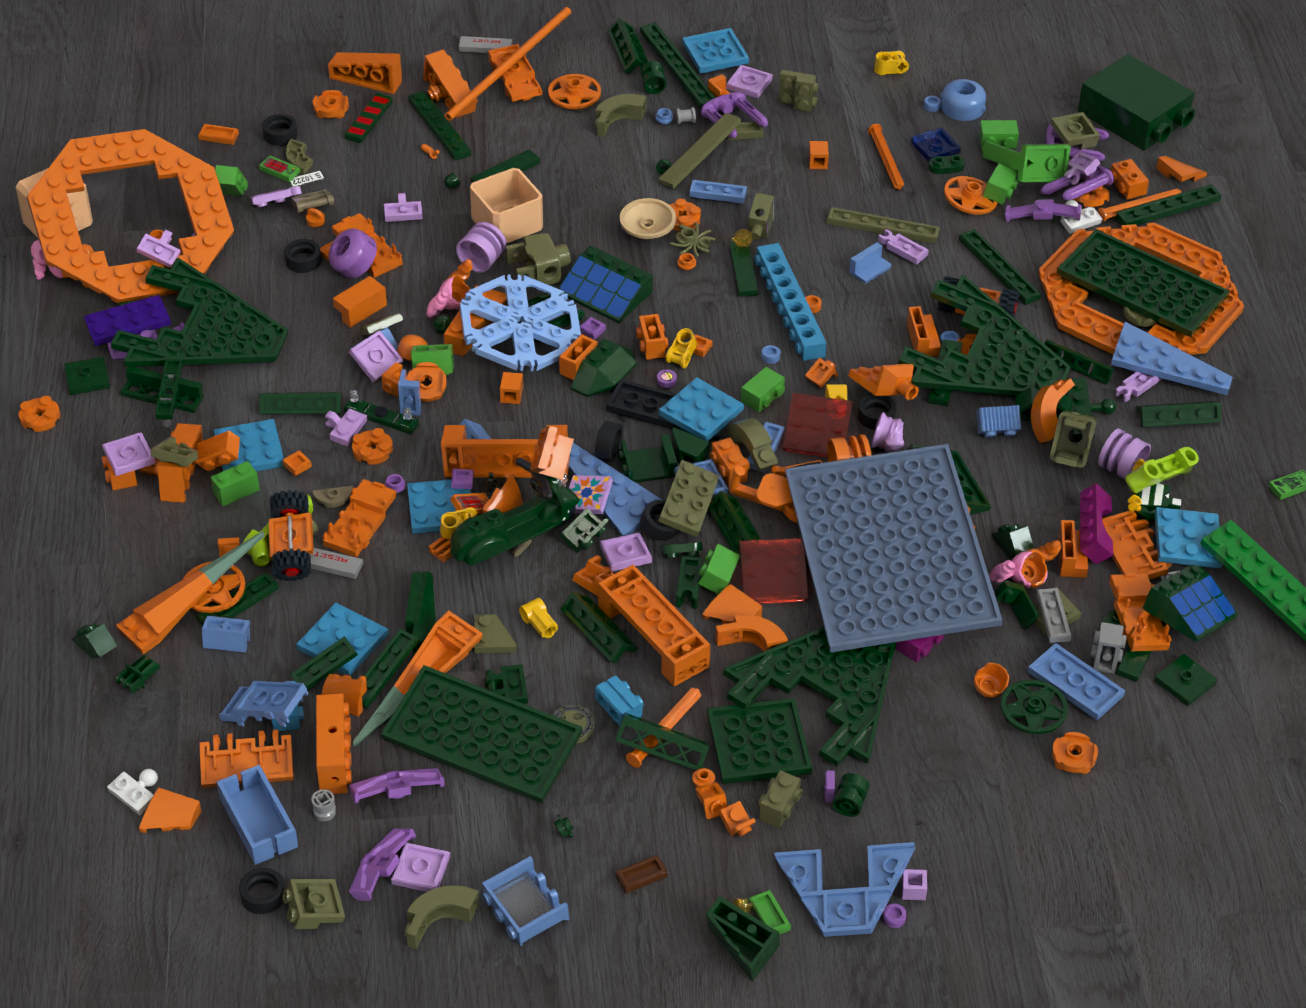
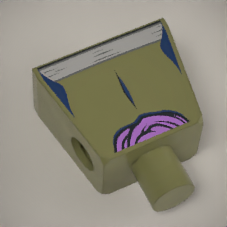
(761, 224)

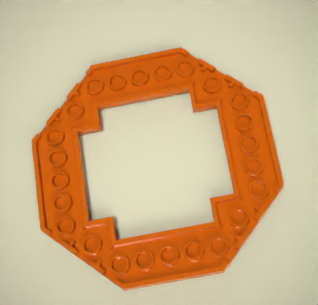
(115, 151)
(1103, 331)

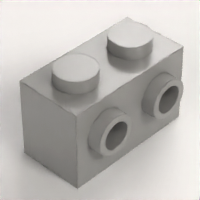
(1108, 646)

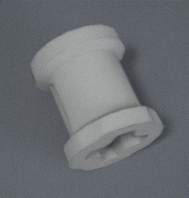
(685, 115)

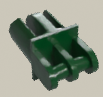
(136, 674)

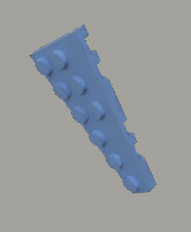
(1152, 356)
(625, 499)

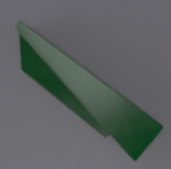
(420, 607)

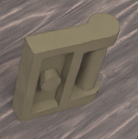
(312, 200)

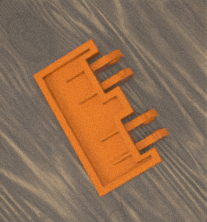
(1133, 545)
(219, 764)

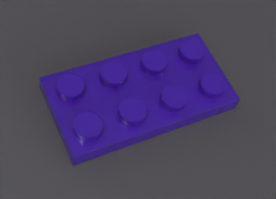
(130, 317)

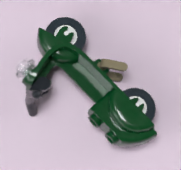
(495, 532)

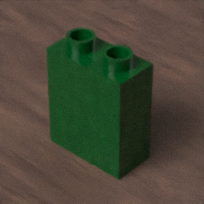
(1136, 102)

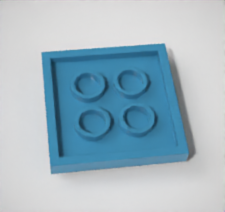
(715, 50)
(701, 409)
(257, 445)
(429, 502)
(1181, 534)
(340, 622)

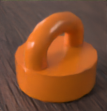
(315, 218)

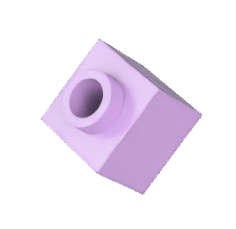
(914, 884)

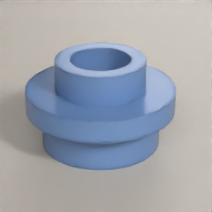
(664, 116)

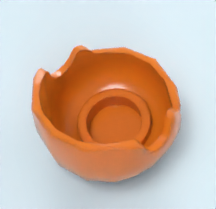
(406, 344)
(991, 680)

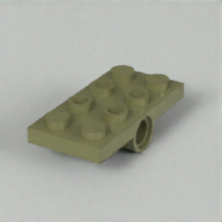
(688, 498)

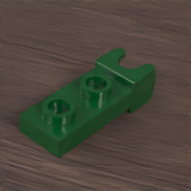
(688, 581)

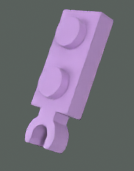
(278, 196)
(903, 247)
(1136, 385)

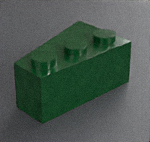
(742, 935)

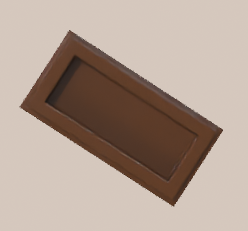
(641, 874)

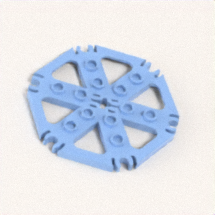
(517, 310)

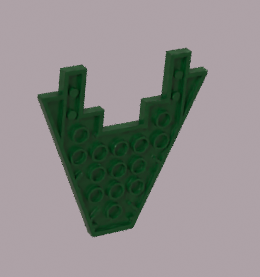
(216, 332)
(1002, 357)
(848, 677)

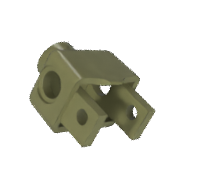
(541, 258)
(1069, 452)

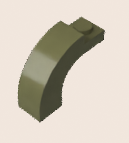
(619, 107)
(756, 439)
(436, 904)

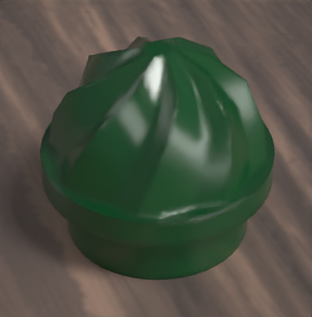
(442, 323)

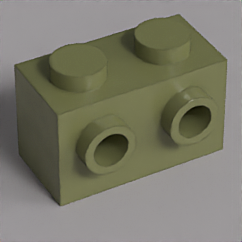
(780, 799)

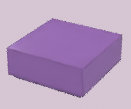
(592, 328)
(462, 479)
(829, 786)

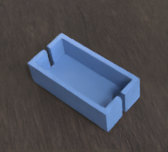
(257, 815)

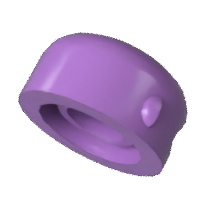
(352, 253)

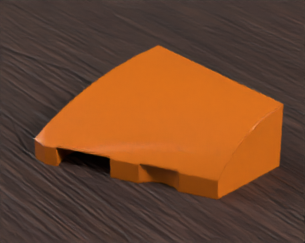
(1181, 171)
(506, 498)
(592, 574)
(731, 603)
(352, 689)
(170, 811)

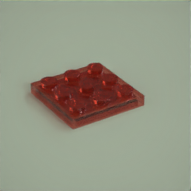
(814, 421)
(774, 570)

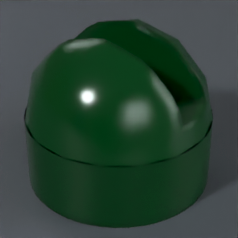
(663, 168)
(452, 181)

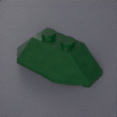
(603, 368)

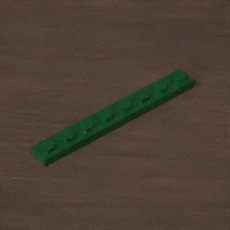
(677, 64)

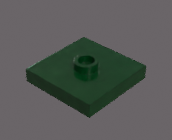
(87, 375)
(1185, 679)

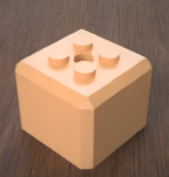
(78, 201)
(508, 203)

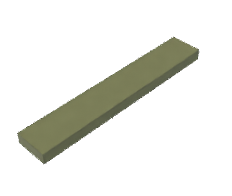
(699, 150)
(878, 224)

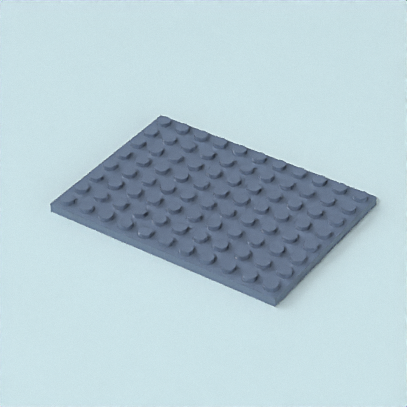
(891, 548)

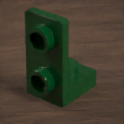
(1018, 598)

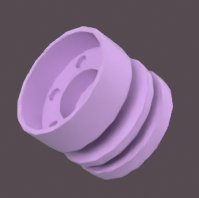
(482, 246)
(1121, 453)

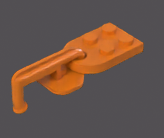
(771, 492)

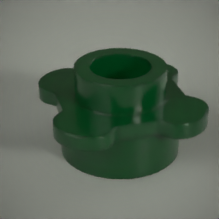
(564, 826)

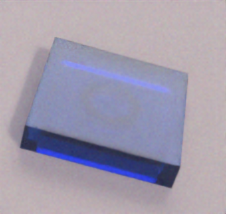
(935, 144)

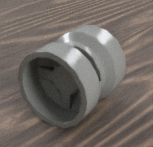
(323, 805)

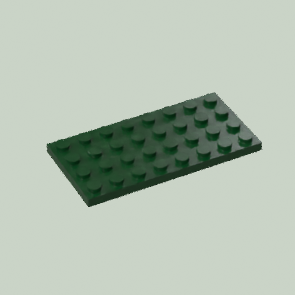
(1143, 282)
(482, 733)

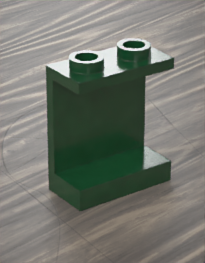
(648, 463)

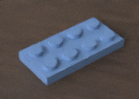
(1077, 681)

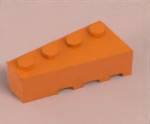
(367, 70)
(441, 72)
(454, 332)
(175, 478)

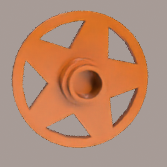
(574, 89)
(970, 192)
(220, 591)

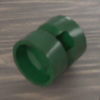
(653, 77)
(850, 794)

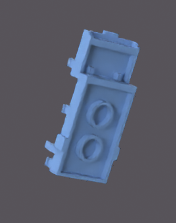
(266, 700)

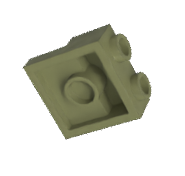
(798, 90)
(1076, 130)
(313, 902)

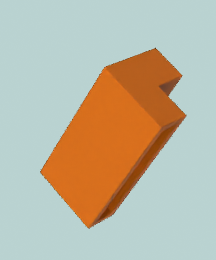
(360, 301)
(923, 332)
(1071, 560)

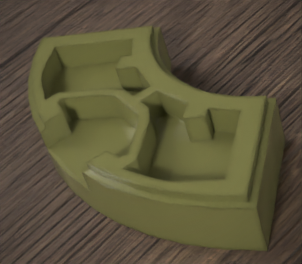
(296, 155)

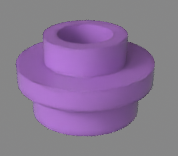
(395, 482)

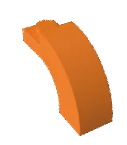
(1044, 409)
(751, 630)

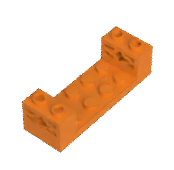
(488, 455)
(658, 621)

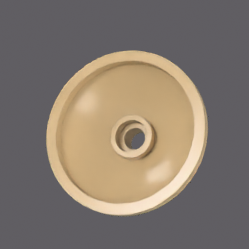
(647, 218)

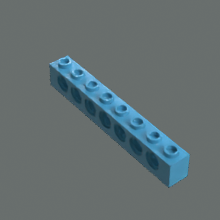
(790, 302)

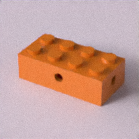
(333, 743)

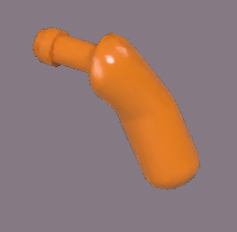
(432, 154)

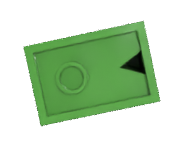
(1034, 162)

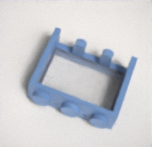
(523, 901)

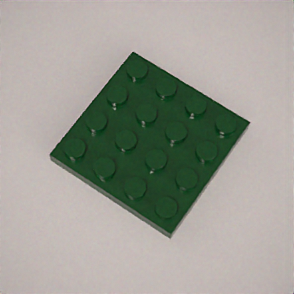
(759, 741)

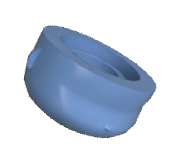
(963, 100)

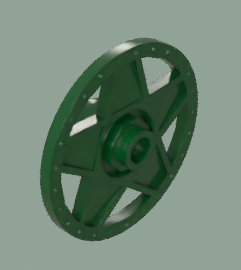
(1034, 706)

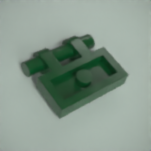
(513, 683)

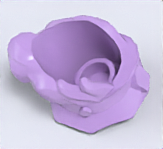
(888, 434)

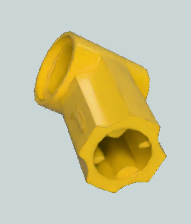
(536, 614)

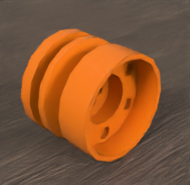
(839, 449)

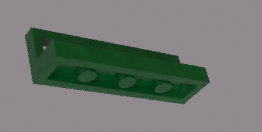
(627, 45)
(151, 381)
(300, 402)
(1180, 413)
(732, 520)
(597, 626)
(665, 733)

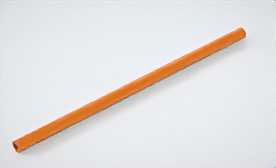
(507, 64)

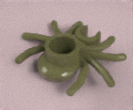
(690, 238)

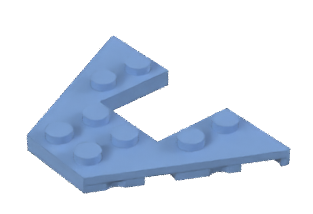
(848, 909)

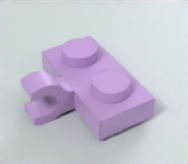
(1081, 164)
(403, 210)
(159, 249)
(346, 427)

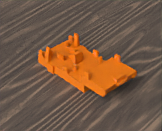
(520, 78)
(385, 258)
(360, 518)
(1141, 628)

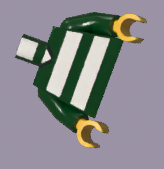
(1154, 496)

